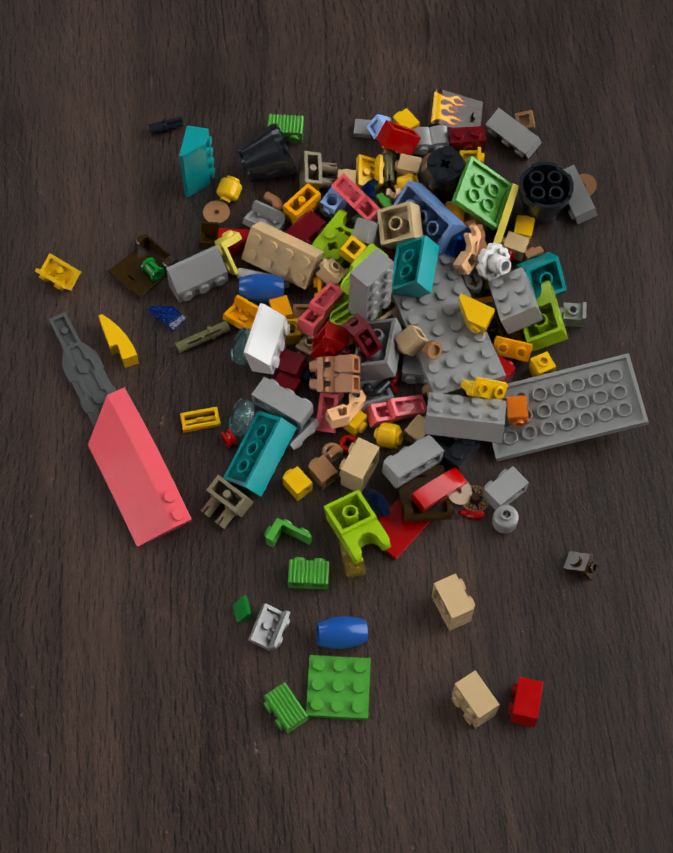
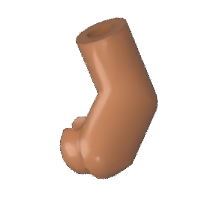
(274, 200)

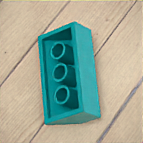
(196, 160)
(260, 453)

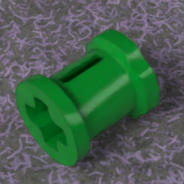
(152, 269)

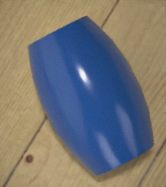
(261, 287)
(341, 632)

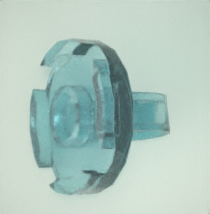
(237, 353)
(242, 418)

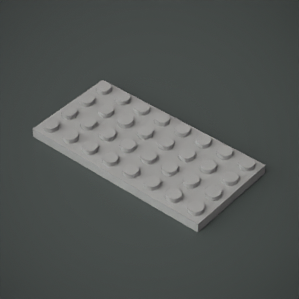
(440, 319)
(574, 406)

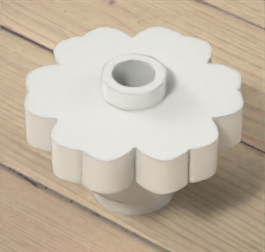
(493, 261)

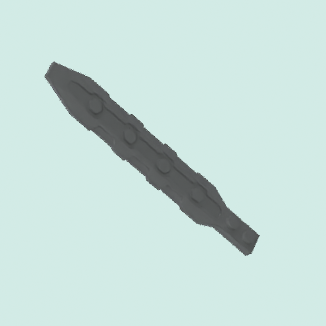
(82, 368)

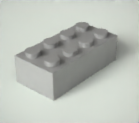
(371, 285)
(465, 417)

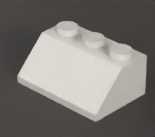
(266, 340)

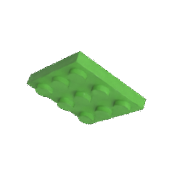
(482, 193)
(338, 687)

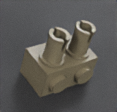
(311, 171)
(224, 493)

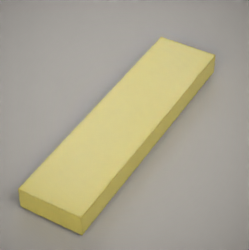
(506, 214)

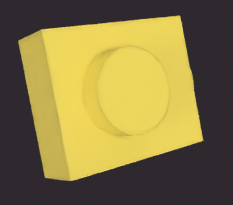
(228, 238)

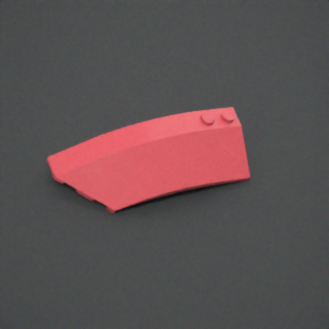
(135, 471)

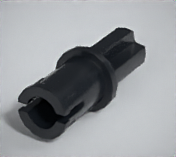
(163, 126)

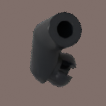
(378, 390)

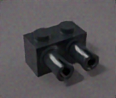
(459, 453)

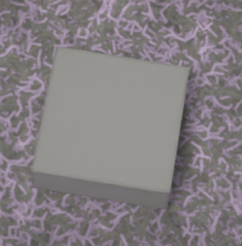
(360, 128)

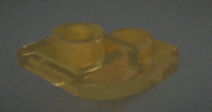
(350, 567)

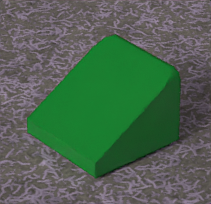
(242, 610)

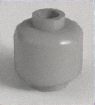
(505, 519)

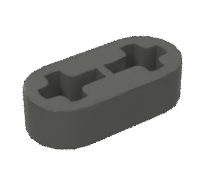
(476, 279)

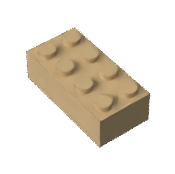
(282, 254)

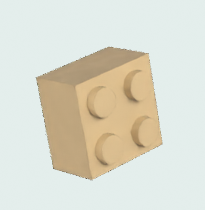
(399, 224)
(359, 464)
(453, 601)
(474, 700)

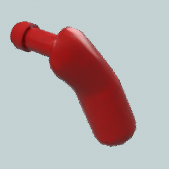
(394, 380)
(472, 514)

